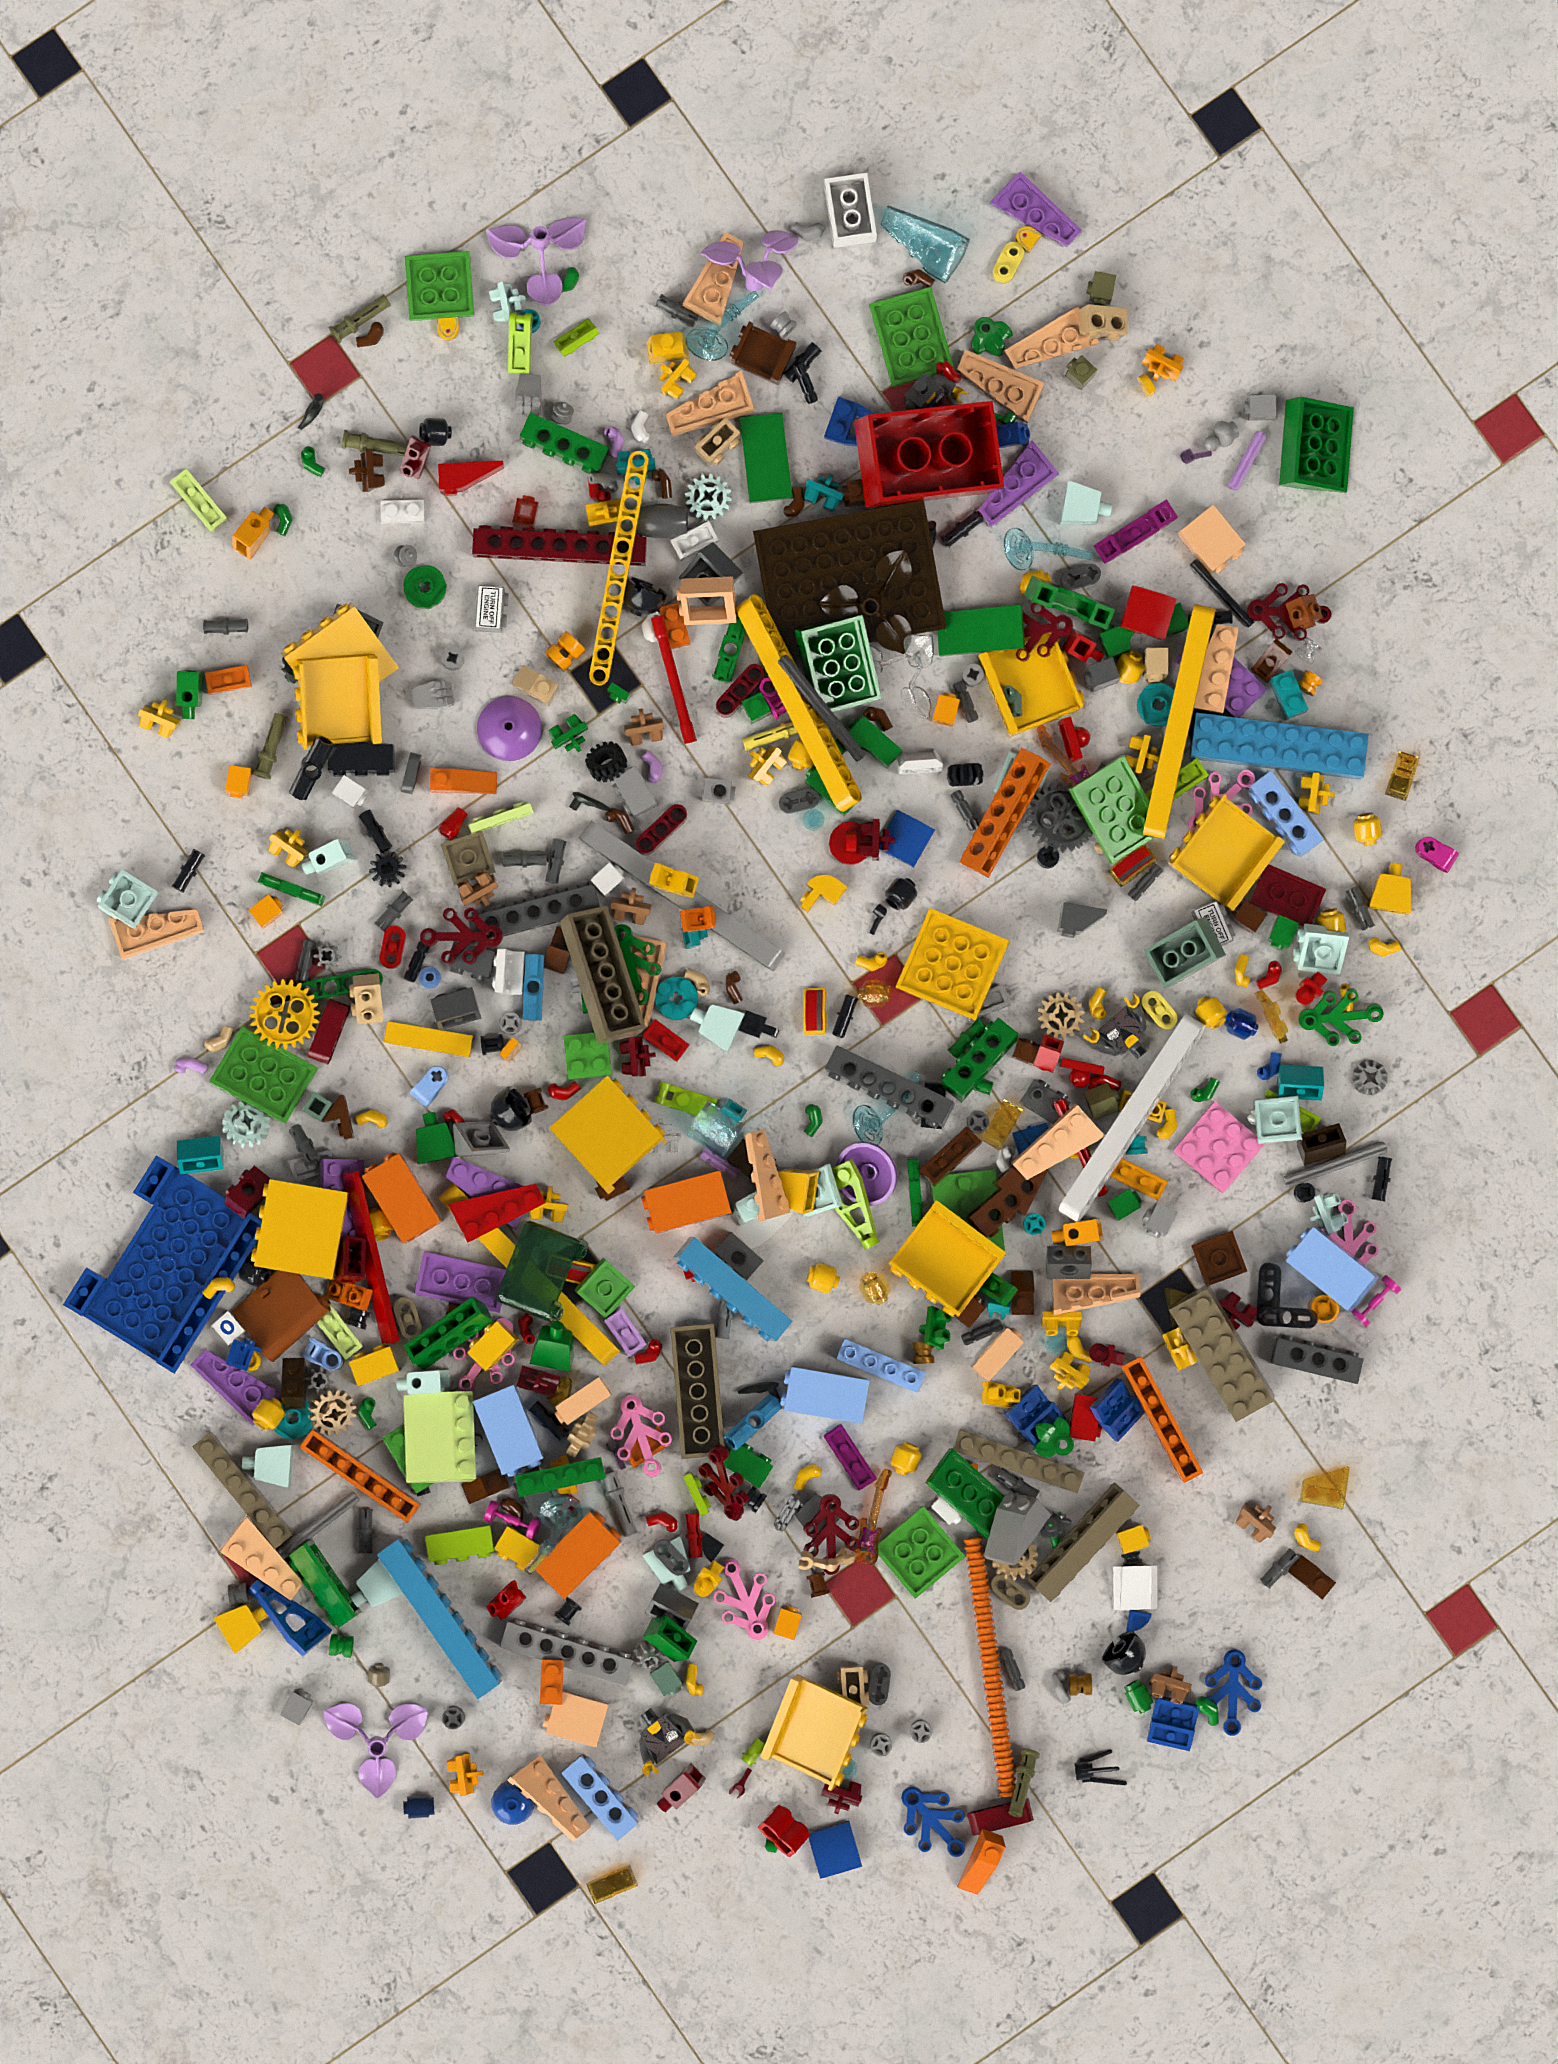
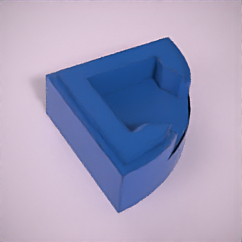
(1137, 1620)

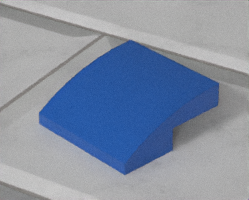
(910, 838)
(1117, 1409)
(1032, 1410)
(1173, 1724)
(834, 1850)

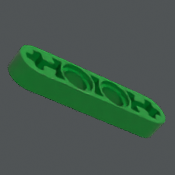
(340, 981)

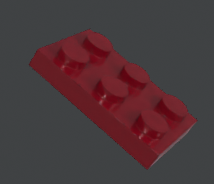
(1287, 895)

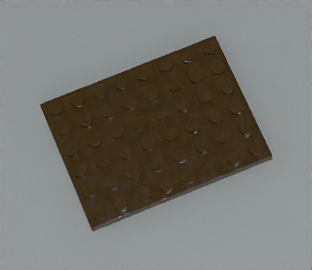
(812, 557)

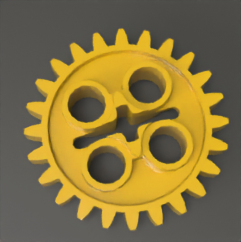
(264, 1009)

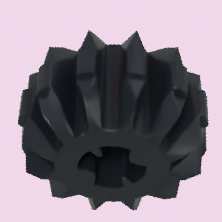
(965, 774)
(390, 875)

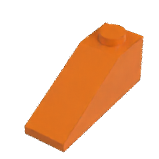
(462, 781)
(982, 1861)

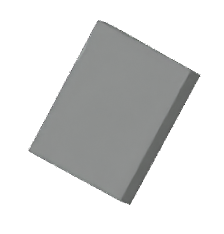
(478, 1139)

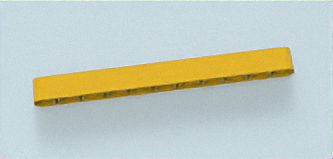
(612, 577)
(806, 720)
(1179, 721)
(572, 1317)

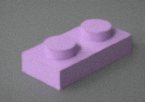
(625, 1332)

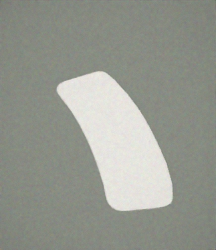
(756, 1233)

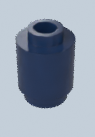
(419, 1806)

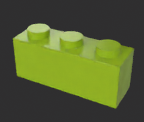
(460, 1544)

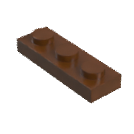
(950, 1156)

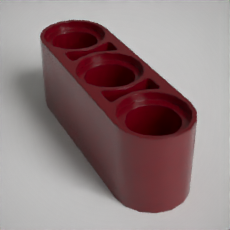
(745, 681)
(665, 819)
(329, 1031)
(997, 1818)

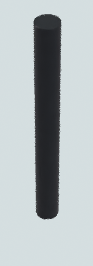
(1221, 592)

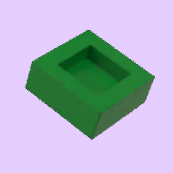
(618, 694)

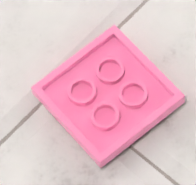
(1218, 1147)

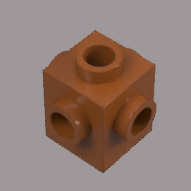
(1304, 611)

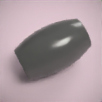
(662, 521)

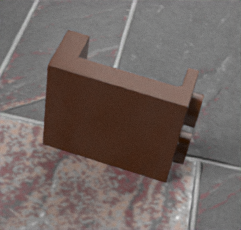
(762, 353)

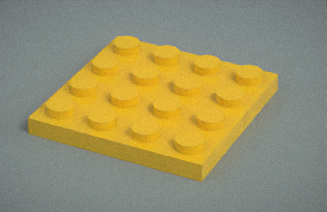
(952, 964)

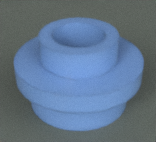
(430, 984)

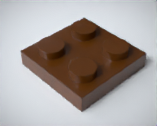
(1219, 1258)

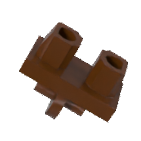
(365, 473)

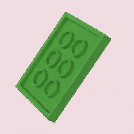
(910, 335)
(1114, 808)
(263, 1075)
(965, 1192)

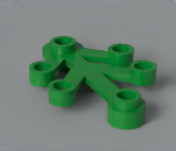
(632, 959)
(1337, 1016)

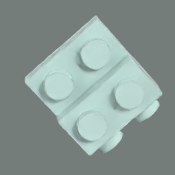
(127, 899)
(1320, 949)

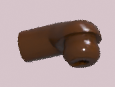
(917, 276)
(665, 483)
(797, 504)
(878, 715)
(621, 817)

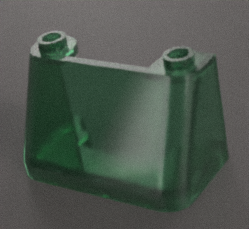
(539, 1271)

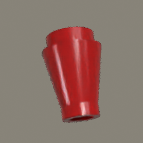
(452, 824)

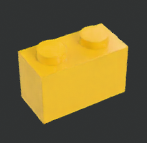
(492, 1345)
(374, 1365)
(516, 1547)

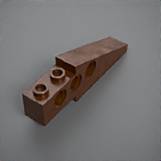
(1007, 1184)

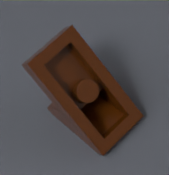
(1271, 660)
(557, 954)
(340, 1111)
(1023, 1299)
(485, 1486)
(1312, 1577)

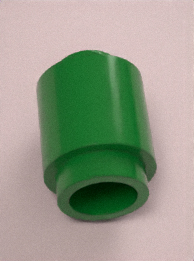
(1138, 1696)

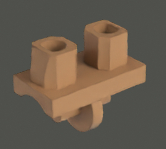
(634, 730)
(480, 891)
(621, 906)
(1259, 1518)
(1172, 1682)

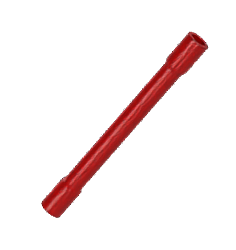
(662, 636)

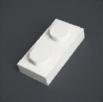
(402, 511)
(694, 540)

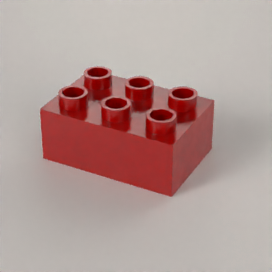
(929, 454)

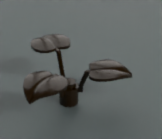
(842, 601)

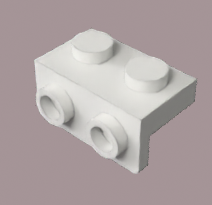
(509, 972)

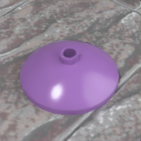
(513, 743)
(879, 1184)

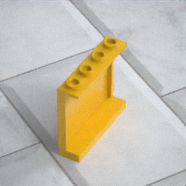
(338, 636)
(1043, 683)
(338, 699)
(1225, 852)
(607, 1132)
(300, 1229)
(946, 1259)
(815, 1730)

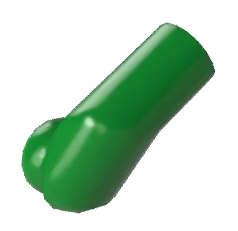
(570, 279)
(309, 461)
(285, 518)
(1205, 1093)
(815, 1119)
(365, 1412)
(1208, 1708)

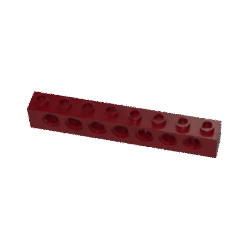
(483, 534)

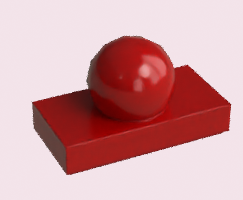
(1073, 739)
(1081, 1071)

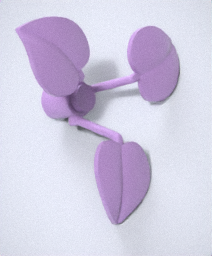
(509, 239)
(757, 273)
(379, 1773)

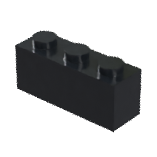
(362, 759)

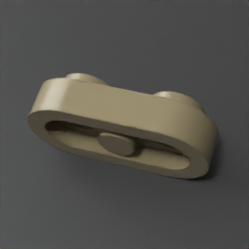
(407, 1318)
(1010, 1591)

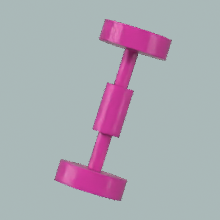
(1376, 1300)
(492, 1510)

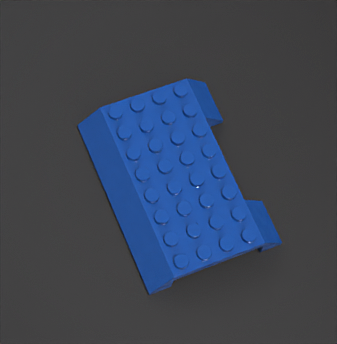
(159, 1280)

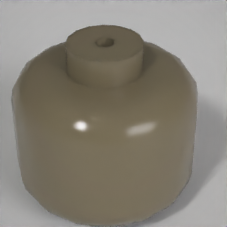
(379, 1675)

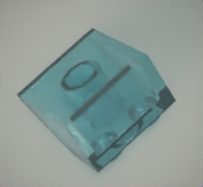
(715, 1129)

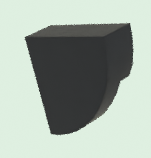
(711, 1547)

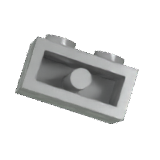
(1159, 1219)

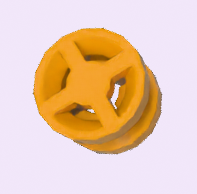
(1309, 683)

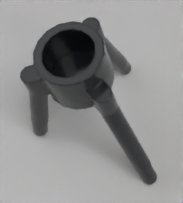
(1085, 1771)

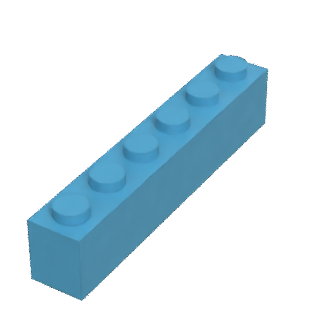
(733, 1289)

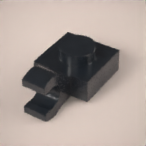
(755, 1025)

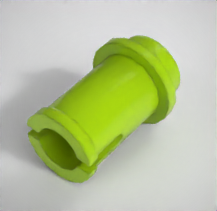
(753, 1752)

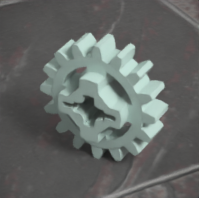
(715, 491)
(239, 1131)

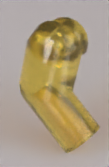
(563, 1391)

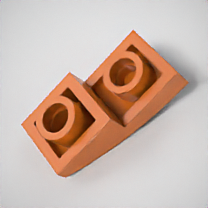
(349, 1294)

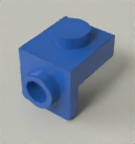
(1013, 434)
(241, 1353)

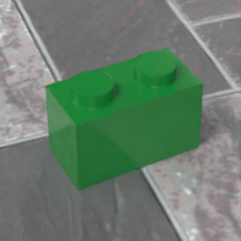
(749, 1465)
(670, 1638)

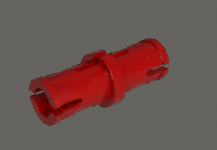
(693, 1535)

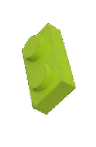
(576, 337)
(702, 1502)

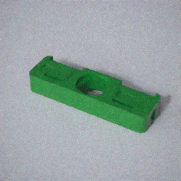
(726, 663)
(291, 889)
(914, 1191)

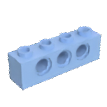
(1284, 801)
(880, 1365)
(617, 1827)

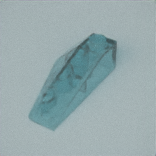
(932, 244)

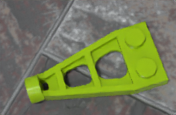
(848, 1174)

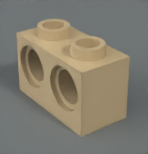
(1103, 316)
(1155, 664)

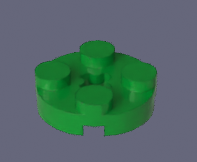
(424, 599)

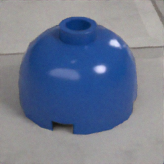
(511, 1805)

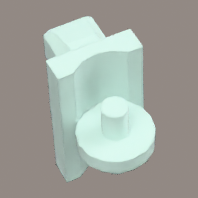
(509, 299)
(1325, 1212)

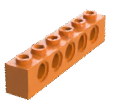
(1005, 812)
(1161, 1419)
(360, 1475)

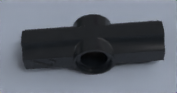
(315, 757)

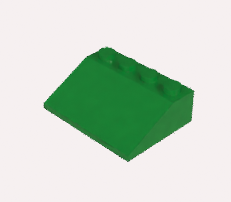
(1316, 445)
(839, 662)
(325, 1584)

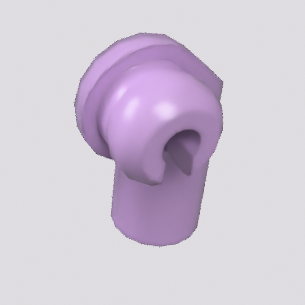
(615, 439)
(656, 767)
(191, 1063)

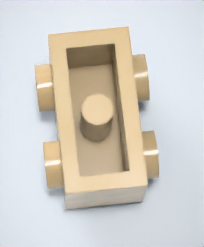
(717, 442)
(367, 999)
(852, 1681)

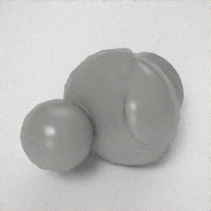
(1224, 435)

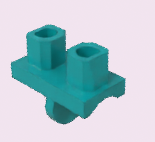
(622, 463)
(832, 496)

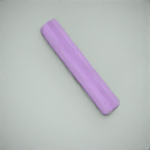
(1247, 460)

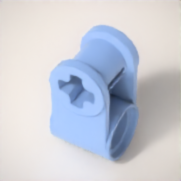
(427, 1089)
(321, 1353)

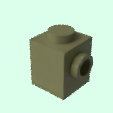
(1101, 288)
(1080, 371)
(1102, 1101)

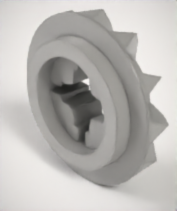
(1359, 1077)

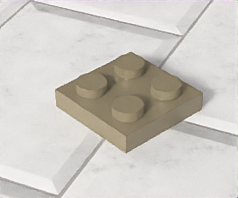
(467, 856)

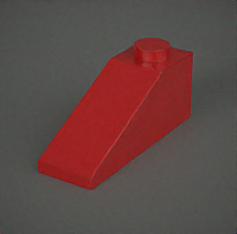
(464, 475)

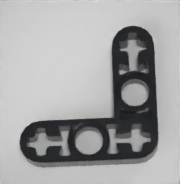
(1273, 1305)

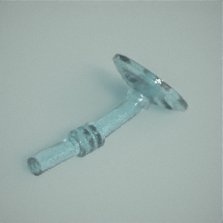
(709, 338)
(1026, 548)
(873, 1123)
(561, 1517)

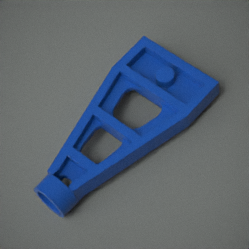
(841, 421)
(305, 1638)

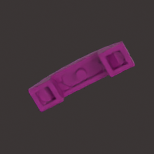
(1136, 532)

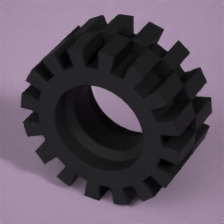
(610, 769)

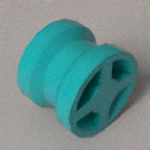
(536, 324)
(1137, 1146)
(1034, 1226)

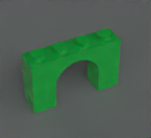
(870, 740)

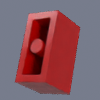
(1083, 1421)

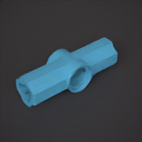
(533, 973)
(760, 1414)

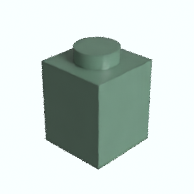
(317, 1106)
(666, 1679)

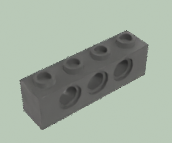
(1282, 1357)

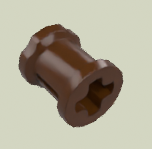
(535, 1101)
(817, 1584)

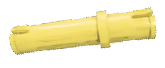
(769, 736)

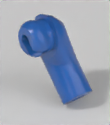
(1271, 1069)

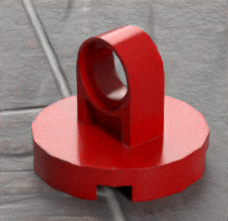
(846, 842)

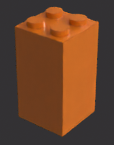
(401, 1197)
(686, 1202)
(578, 1553)

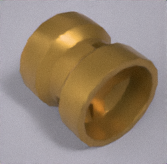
(923, 1353)
(1080, 1684)

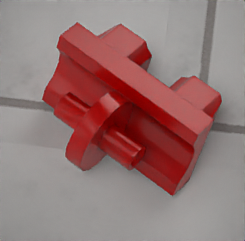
(1310, 988)
(506, 1601)

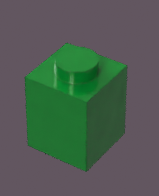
(756, 708)
(1282, 932)
(1124, 1204)

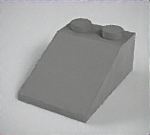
(1015, 1527)

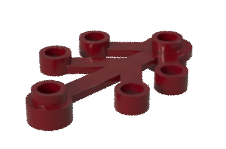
(1281, 612)
(1037, 630)
(464, 937)
(732, 1506)
(830, 1529)

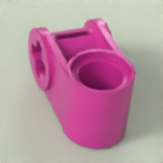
(773, 700)
(1439, 855)

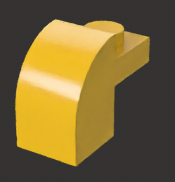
(673, 881)
(824, 886)

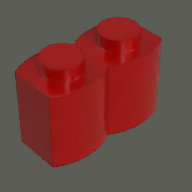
(784, 1830)

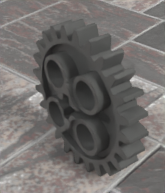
(1043, 807)

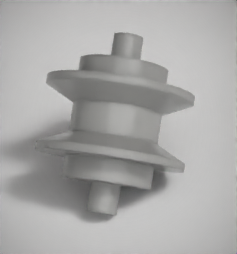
(562, 413)
(405, 555)

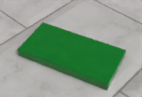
(766, 458)
(982, 631)
(966, 1491)

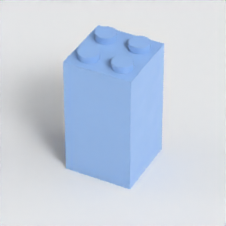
(1331, 1268)
(825, 1395)
(509, 1430)

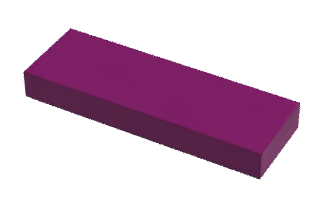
(850, 1457)

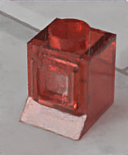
(525, 512)

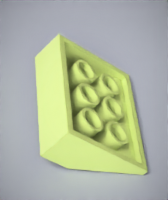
(439, 1437)

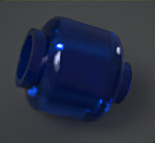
(1241, 1023)

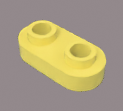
(1008, 262)
(1159, 1010)

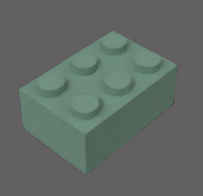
(1184, 952)

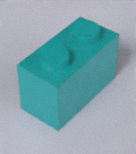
(1288, 695)
(1301, 1081)
(200, 1155)

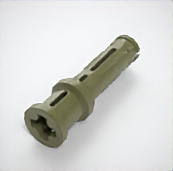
(382, 303)
(363, 443)
(267, 755)
(1025, 1773)

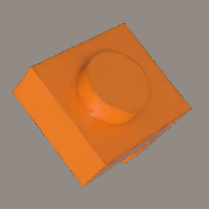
(698, 919)

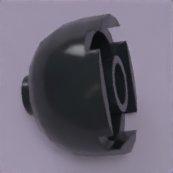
(643, 597)
(509, 1110)
(1126, 1655)

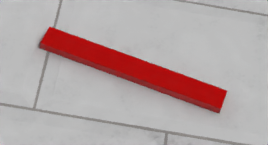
(373, 1265)

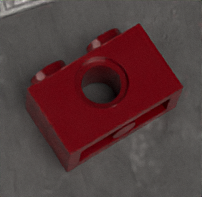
(245, 1203)

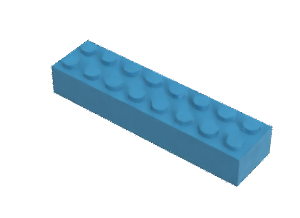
(1278, 746)
(439, 1617)

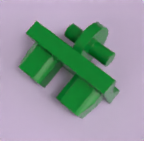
(576, 728)
(935, 1328)

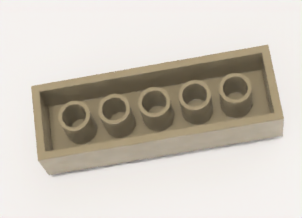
(602, 974)
(1222, 1352)
(697, 1389)

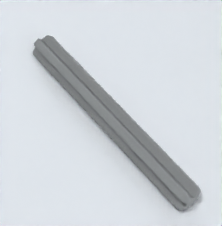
(1335, 1164)
(318, 1525)

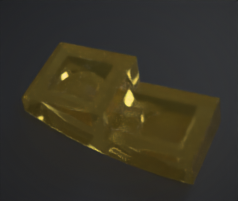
(1001, 1124)

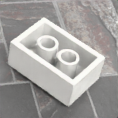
(850, 210)

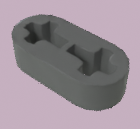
(1081, 582)
(411, 773)
(800, 806)
(667, 1561)
(874, 1683)

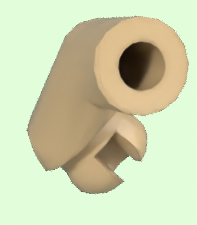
(700, 981)
(706, 1738)

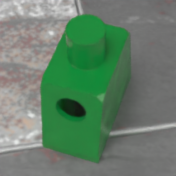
(191, 682)
(434, 1141)
(554, 1347)

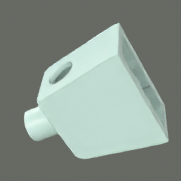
(1083, 505)
(336, 853)
(718, 1025)
(746, 1209)
(431, 1382)
(271, 1464)
(660, 1569)
(376, 1586)

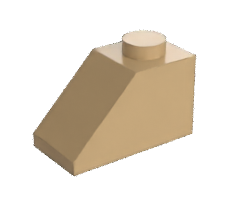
(535, 685)

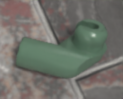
(1014, 698)

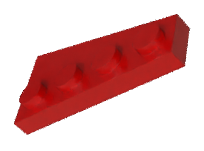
(491, 1211)

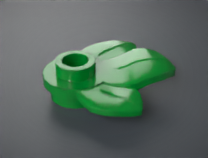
(992, 339)
(1051, 1436)

